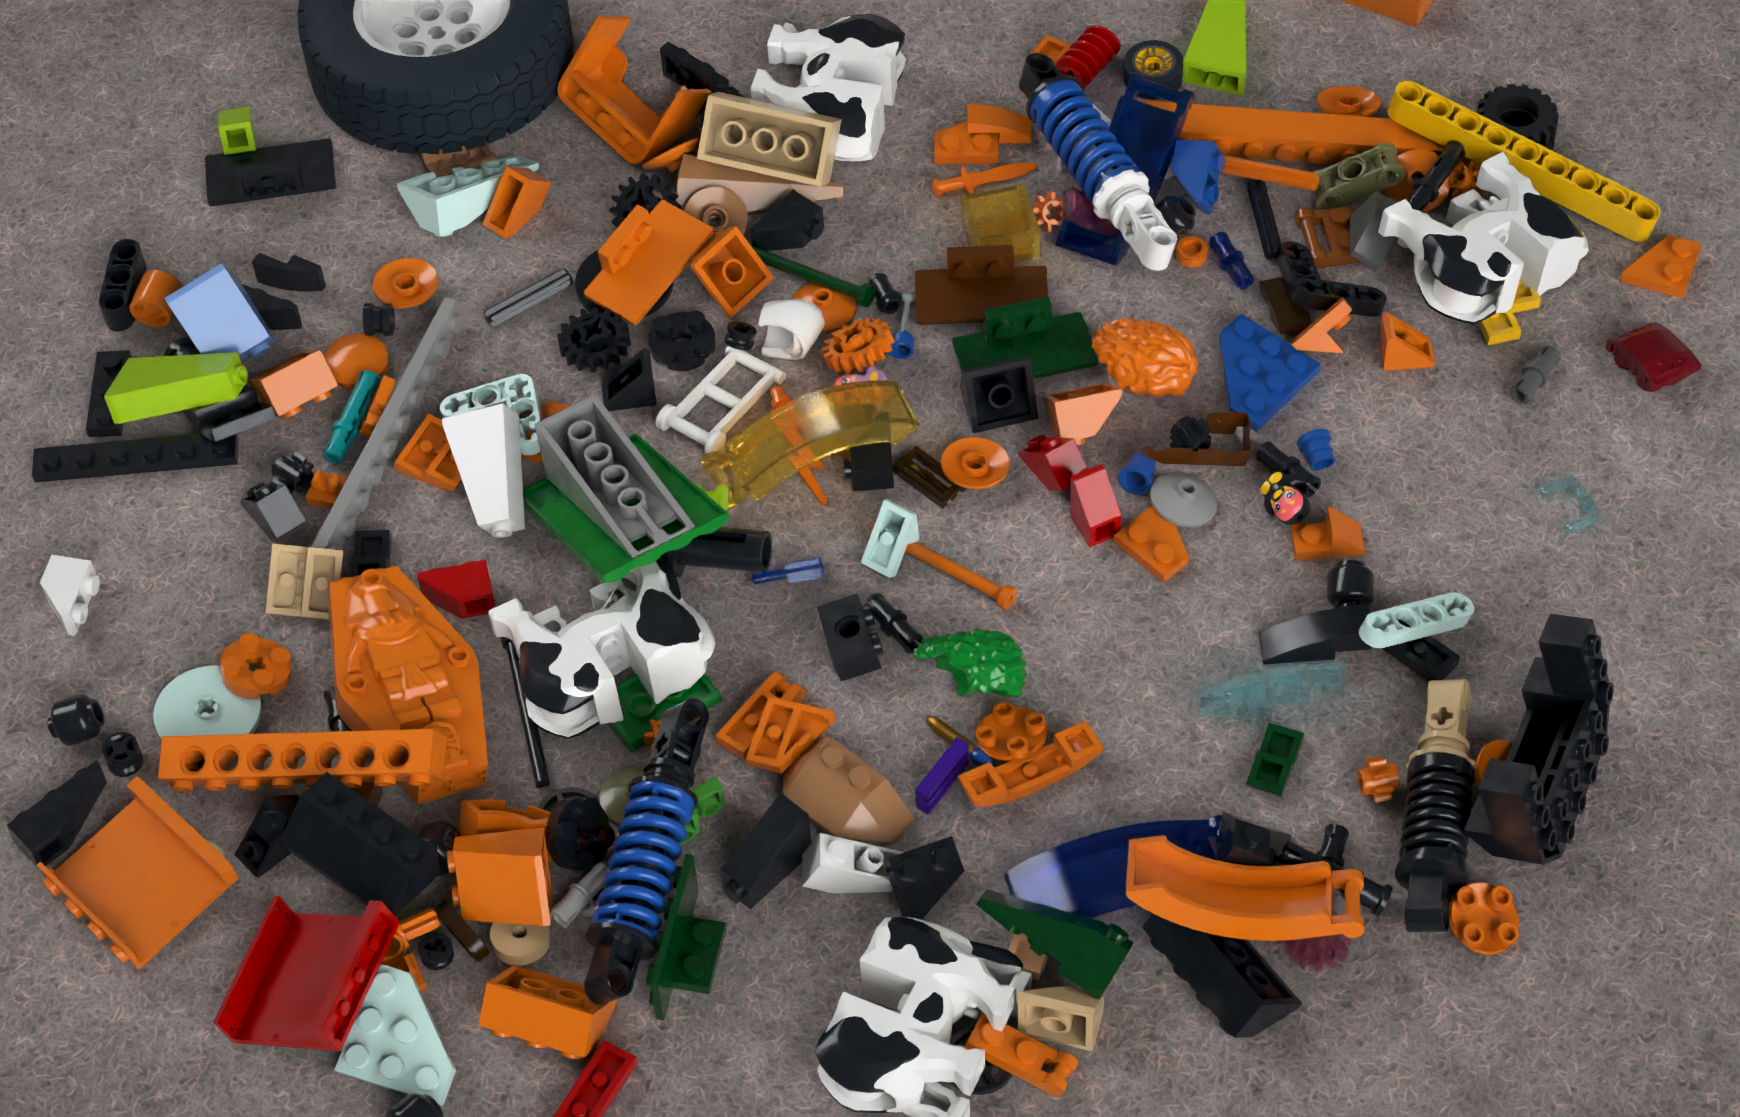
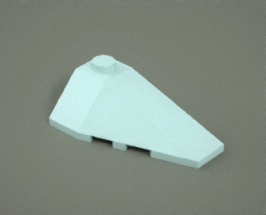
(457, 198)

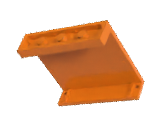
(141, 877)

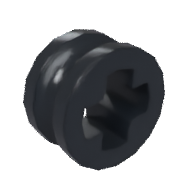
(740, 335)
(440, 960)

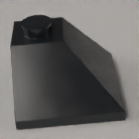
(1249, 842)

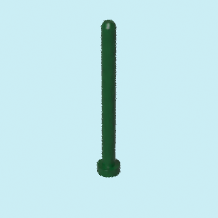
(863, 294)

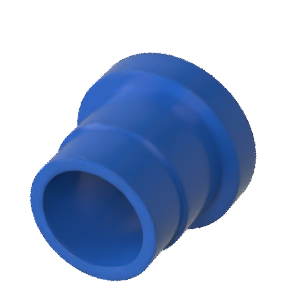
(1317, 448)
(1137, 474)

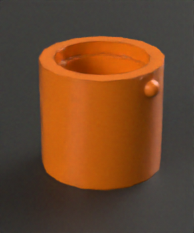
(148, 301)

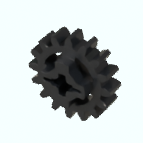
(641, 193)
(594, 339)

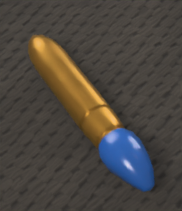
(949, 734)

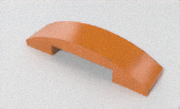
(1022, 777)

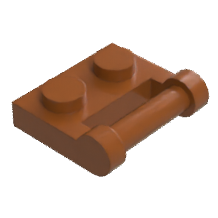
(1336, 229)

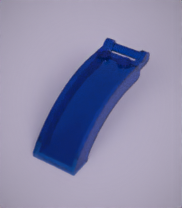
(1150, 141)
(1091, 871)

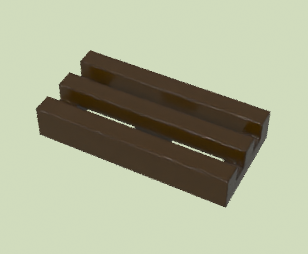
(902, 470)

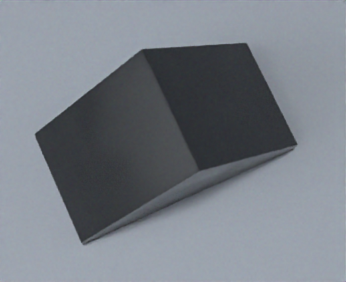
(631, 384)

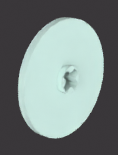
(183, 699)

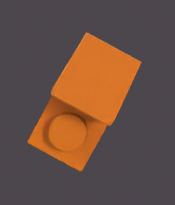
(1316, 335)
(1334, 538)

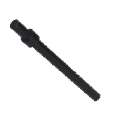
(530, 729)

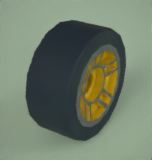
(1156, 62)

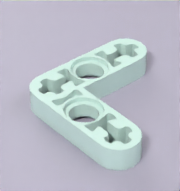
(507, 393)

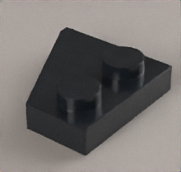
(923, 876)

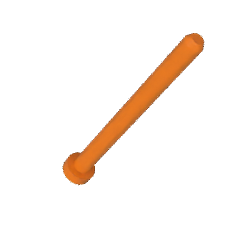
(1004, 596)

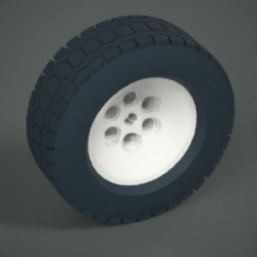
(434, 68)

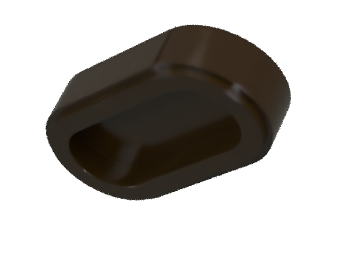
(461, 931)

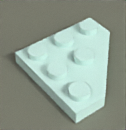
(397, 1040)

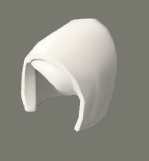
(791, 328)

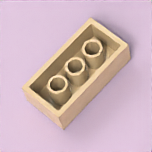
(769, 139)

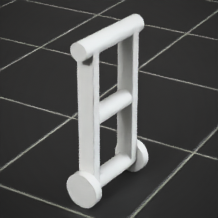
(715, 439)

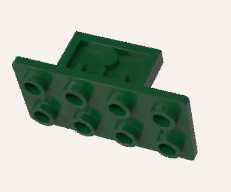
(1029, 330)
(687, 947)

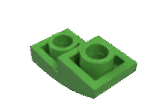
(710, 800)

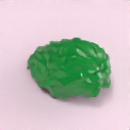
(978, 661)

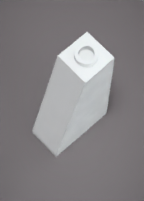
(490, 466)

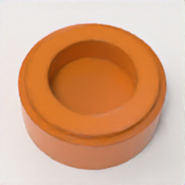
(1191, 251)

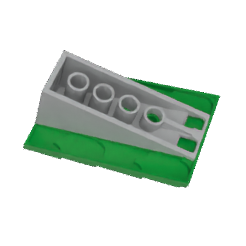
(613, 494)

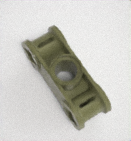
(1358, 176)

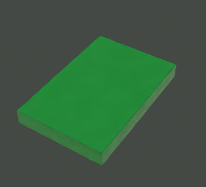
(640, 707)

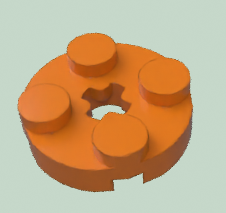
(255, 651)

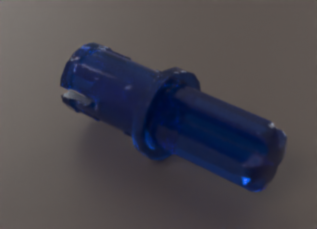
(1231, 260)

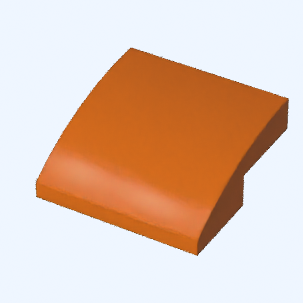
(429, 456)

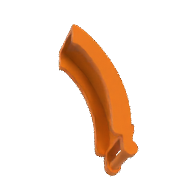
(1239, 898)

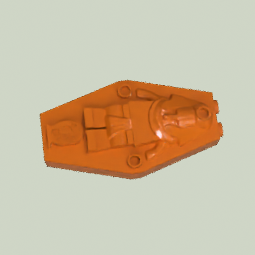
(407, 670)

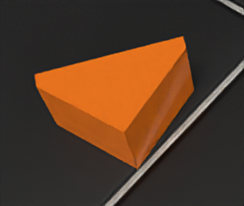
(1403, 345)

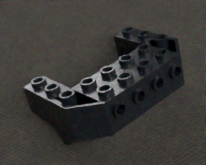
(1536, 794)

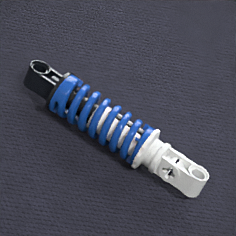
(1096, 159)

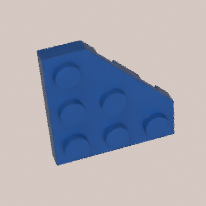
(1261, 370)

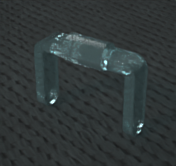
(1582, 497)

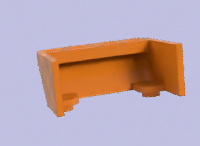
(600, 98)

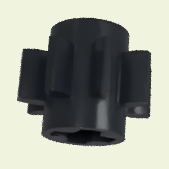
(1190, 434)
(293, 472)

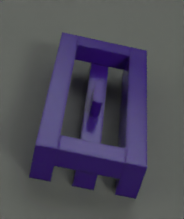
(942, 776)

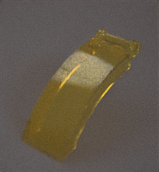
(808, 431)

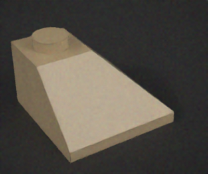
(1061, 1015)

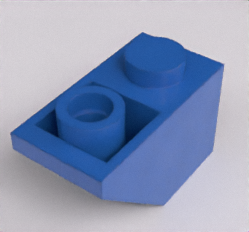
(1198, 170)

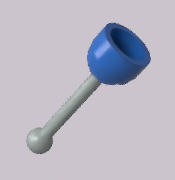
(903, 337)

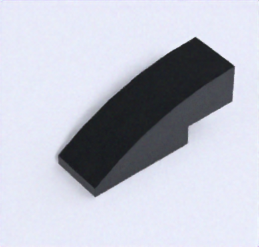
(1314, 636)

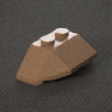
(845, 794)

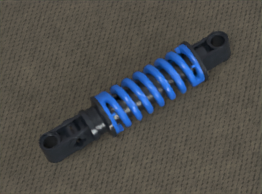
(645, 855)

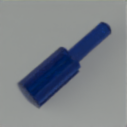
(794, 572)

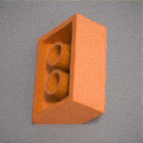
(544, 1011)

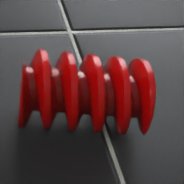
(1089, 54)

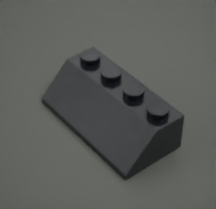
(359, 846)
(1226, 976)

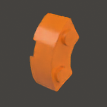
(493, 816)

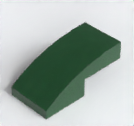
(1275, 759)

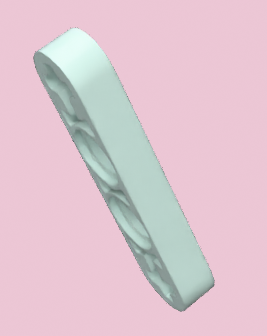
(1412, 613)

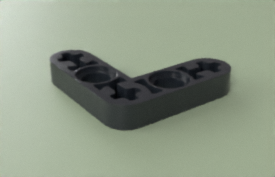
(1313, 293)

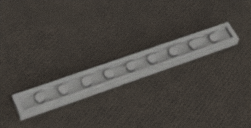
(393, 421)

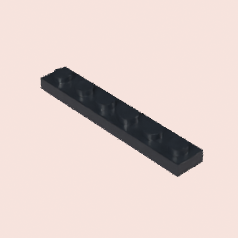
(132, 457)

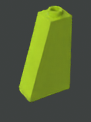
(1218, 48)
(174, 384)

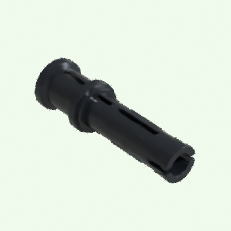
(1372, 895)

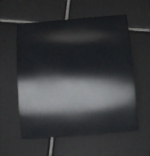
(232, 416)

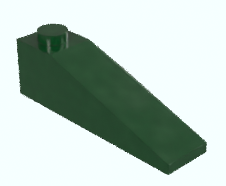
(1082, 945)

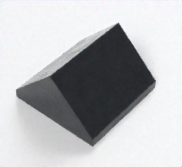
(999, 394)

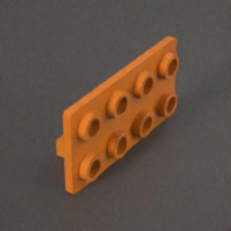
(645, 259)

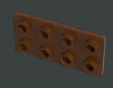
(974, 282)

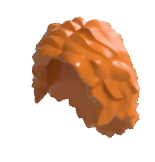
(1146, 357)

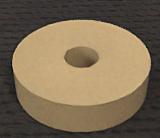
(519, 950)

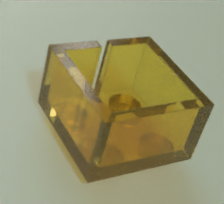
(1002, 218)

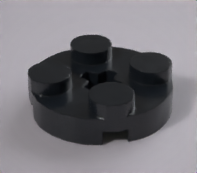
(689, 325)
(595, 833)

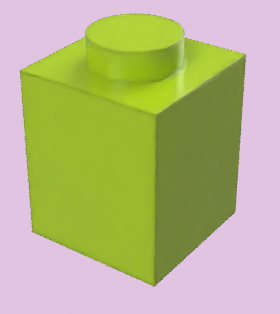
(237, 130)

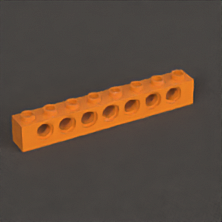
(182, 754)

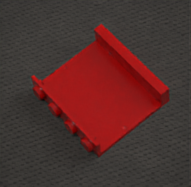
(305, 977)

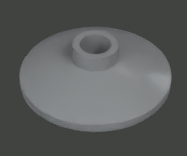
(1183, 499)

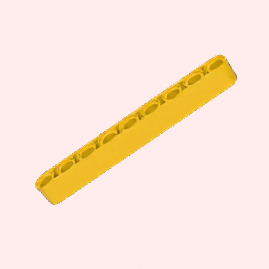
(1548, 171)

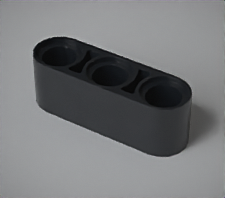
(120, 283)

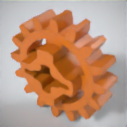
(857, 345)

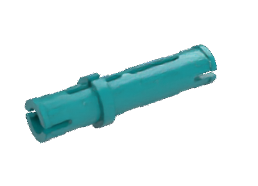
(346, 428)

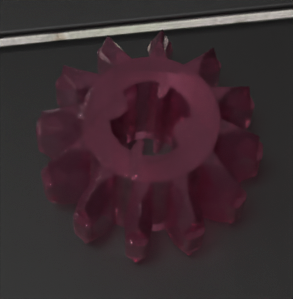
(1320, 950)

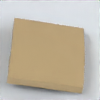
(301, 580)

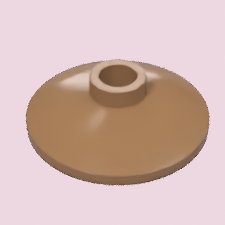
(720, 203)

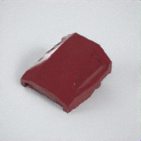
(1653, 356)

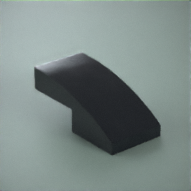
(293, 276)
(371, 551)

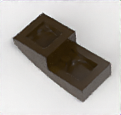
(1284, 313)

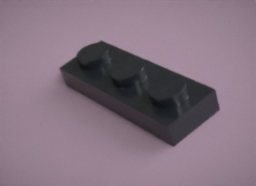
(106, 370)

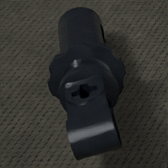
(724, 549)

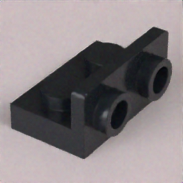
(688, 70)

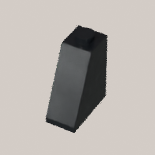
(767, 853)

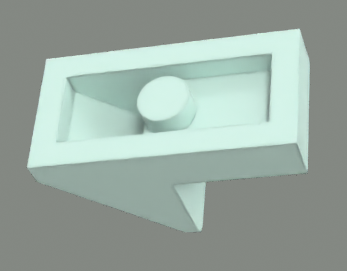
(890, 536)

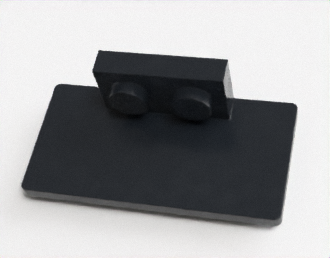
(270, 172)

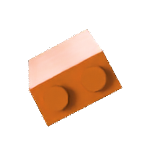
(502, 877)

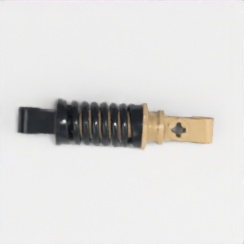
(1437, 809)

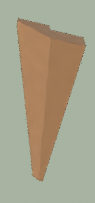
(755, 189)

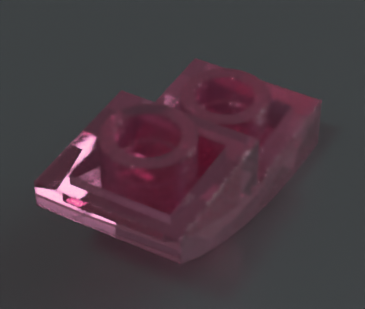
(1080, 212)

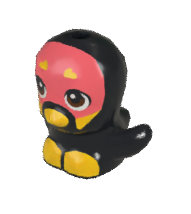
(1284, 498)

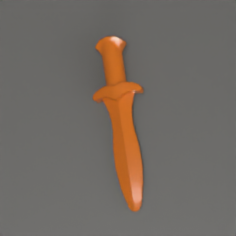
(971, 180)

